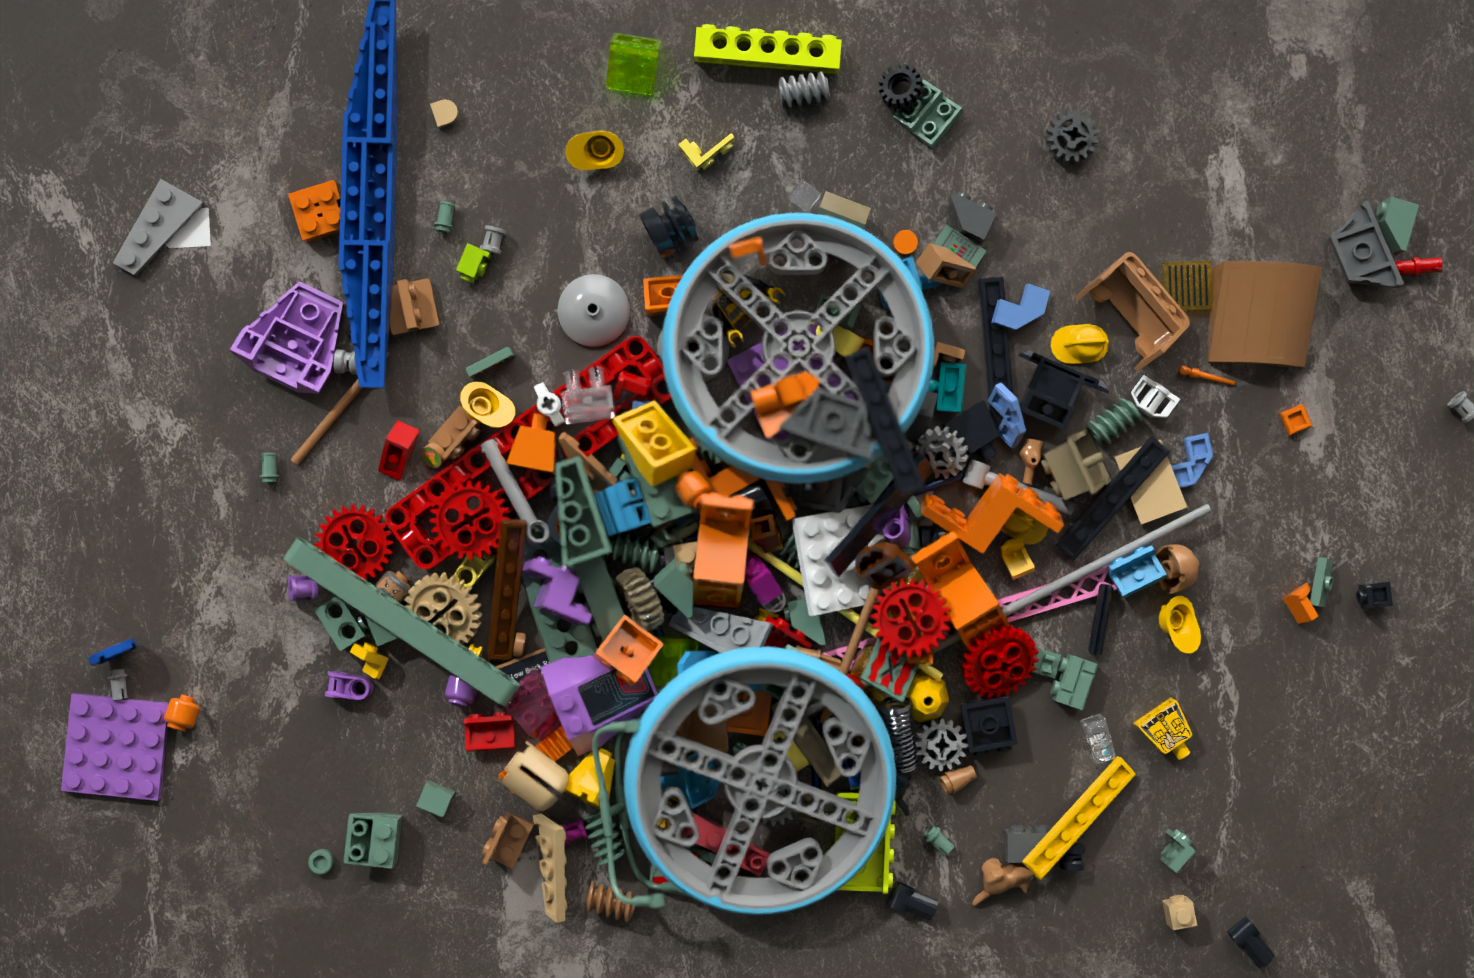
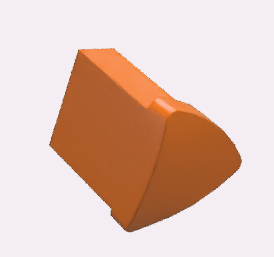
(747, 247)
(1300, 605)

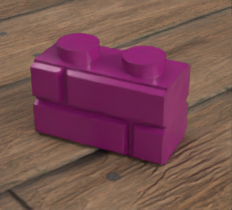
(760, 580)

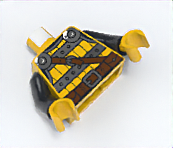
(730, 315)

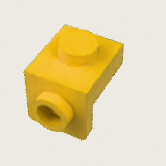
(1016, 558)
(374, 660)

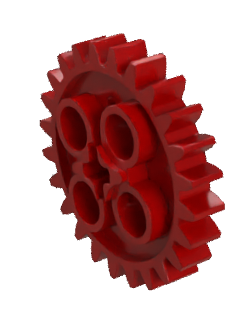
(459, 500)
(373, 531)
(930, 608)
(1000, 661)

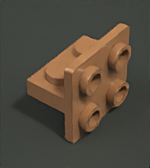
(412, 306)

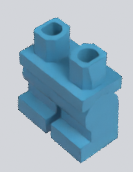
(616, 510)

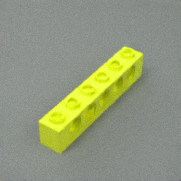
(755, 57)

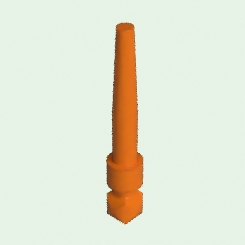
(1195, 373)

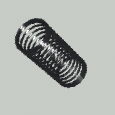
(895, 713)

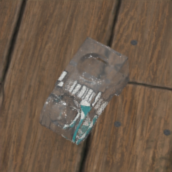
(1098, 738)

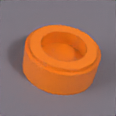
(905, 242)

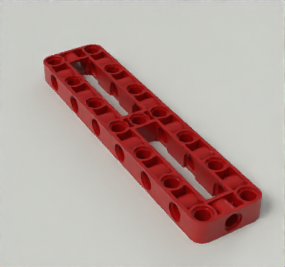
(421, 501)

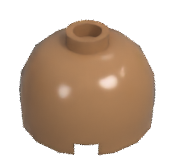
(1179, 565)

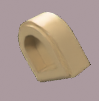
(444, 112)

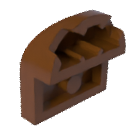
(883, 564)

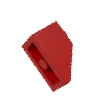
(398, 450)

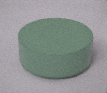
(321, 861)

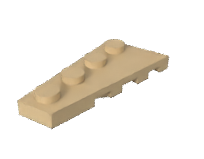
(552, 866)

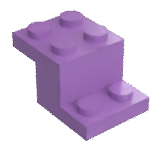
(557, 591)

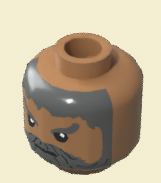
(394, 585)

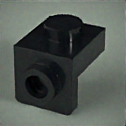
(1374, 595)

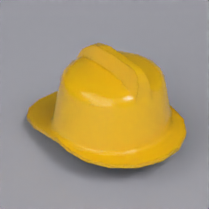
(594, 150)
(1079, 344)
(487, 405)
(1024, 526)
(1180, 623)

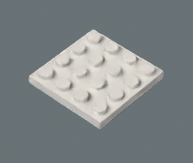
(815, 540)

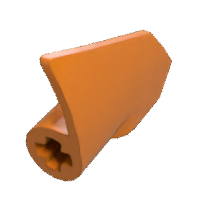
(781, 399)

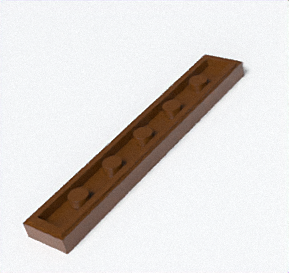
(506, 589)

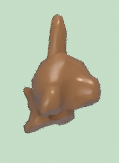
(1002, 878)

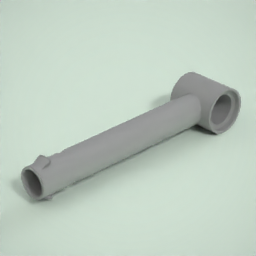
(979, 474)
(514, 493)

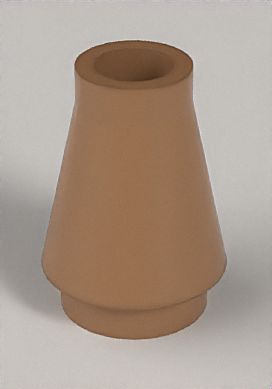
(956, 779)

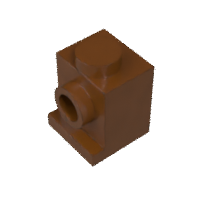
(767, 533)

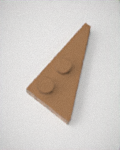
(596, 472)

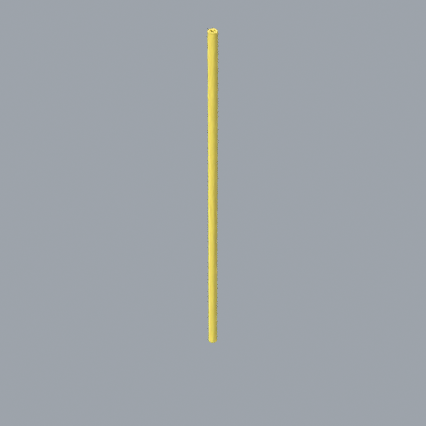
(797, 577)

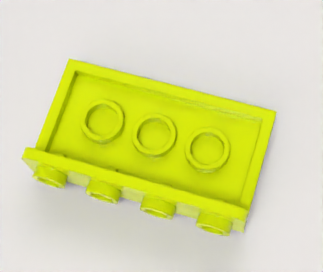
(875, 873)

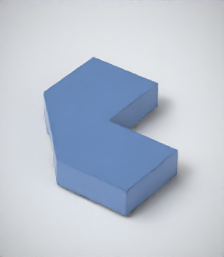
(1031, 307)
(1012, 425)
(1198, 455)

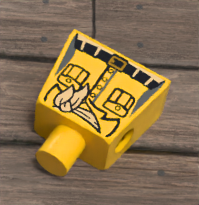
(1166, 728)

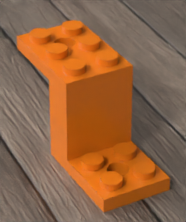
(733, 480)
(991, 512)
(721, 551)
(969, 598)

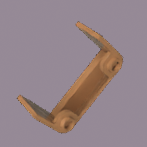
(1142, 304)

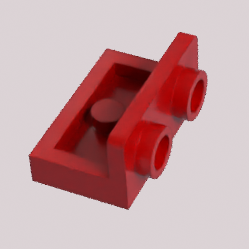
(781, 635)
(489, 732)

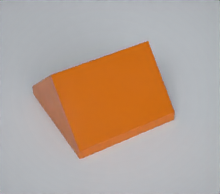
(658, 293)

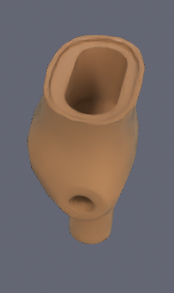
(1030, 451)

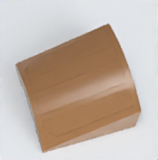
(1262, 312)

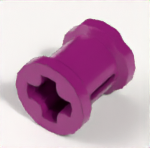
(575, 831)

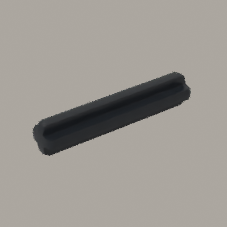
(1100, 619)

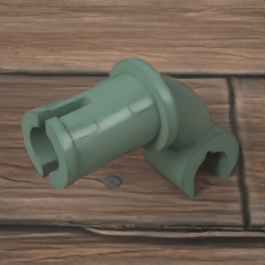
(675, 534)

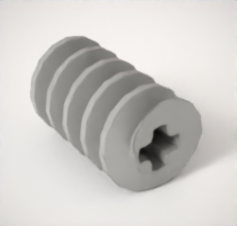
(803, 89)

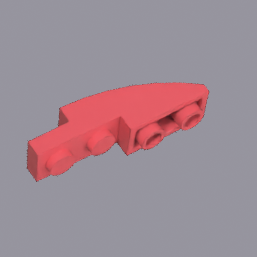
(711, 837)

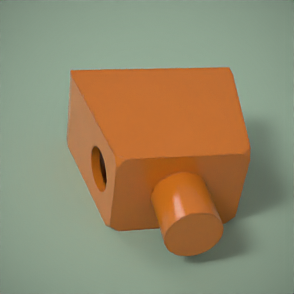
(534, 446)

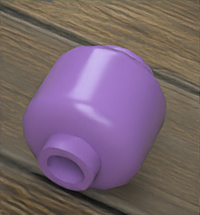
(460, 692)

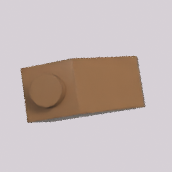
(945, 266)

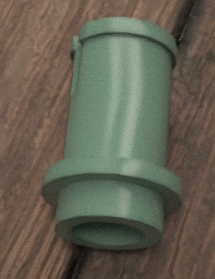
(444, 217)
(269, 468)
(938, 840)

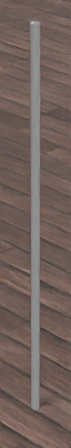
(1067, 580)

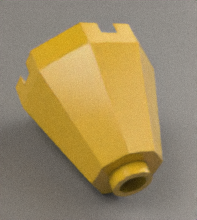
(919, 689)
(584, 781)

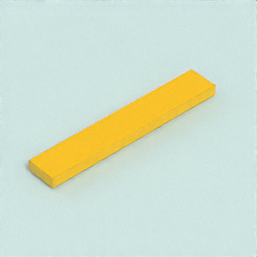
(1078, 818)

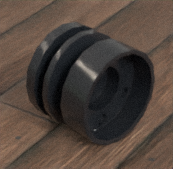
(669, 226)

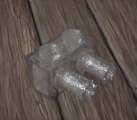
(587, 403)

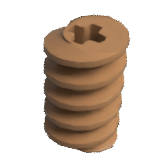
(608, 901)

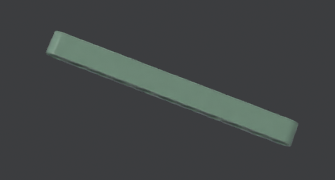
(401, 621)

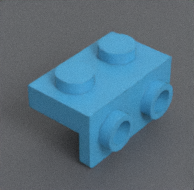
(1136, 571)

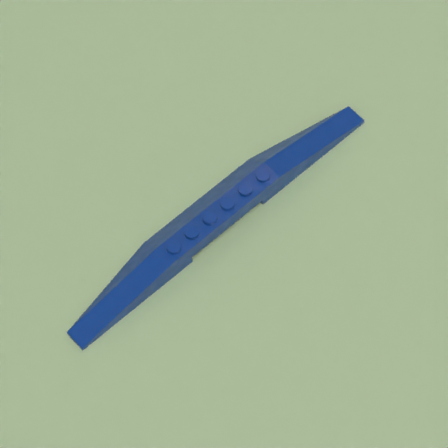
(370, 193)

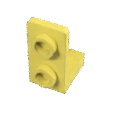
(692, 152)

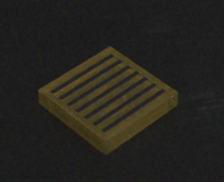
(1189, 284)

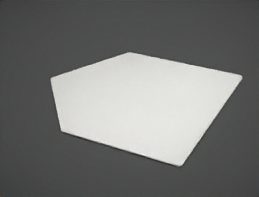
(194, 233)

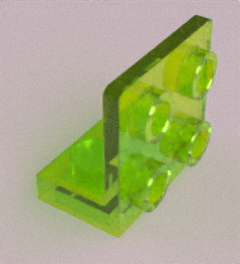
(632, 63)
(665, 663)

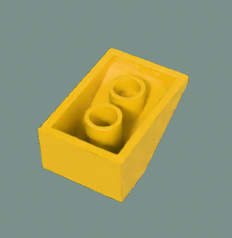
(655, 443)

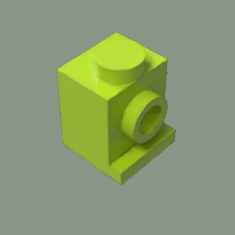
(472, 263)

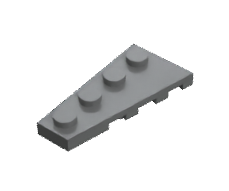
(158, 222)
(722, 630)

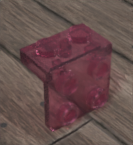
(533, 706)

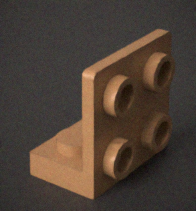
(456, 433)
(707, 734)
(509, 840)

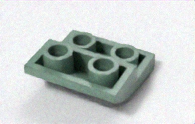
(931, 117)

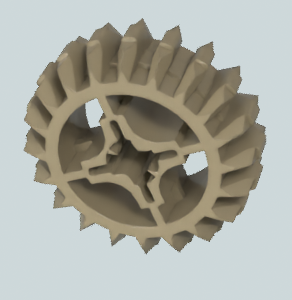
(639, 599)

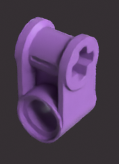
(897, 523)
(302, 588)
(344, 685)

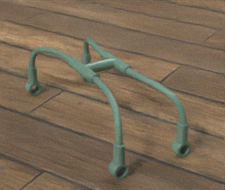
(621, 809)

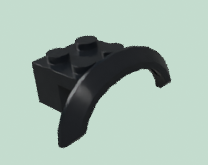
(1054, 390)

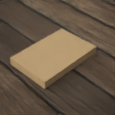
(1158, 493)

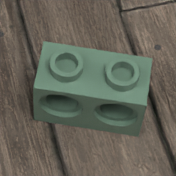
(336, 625)

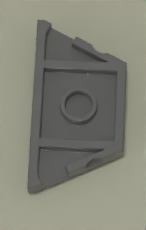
(1364, 252)
(833, 422)
(830, 494)

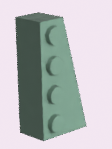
(660, 499)
(580, 520)
(600, 594)

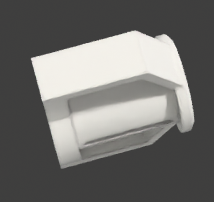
(1155, 389)
(549, 404)

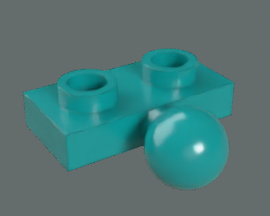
(950, 387)

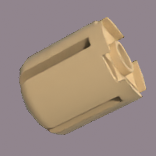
(543, 768)

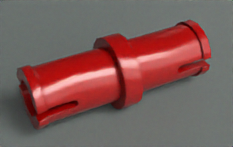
(1419, 266)

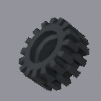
(893, 78)

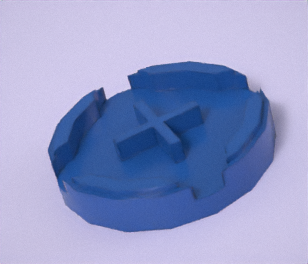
(112, 652)

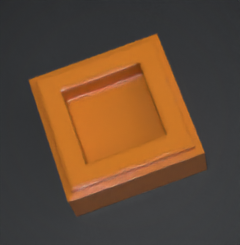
(1295, 419)

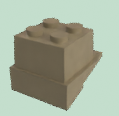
(1075, 466)

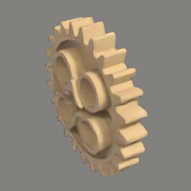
(427, 594)

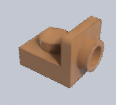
(948, 353)

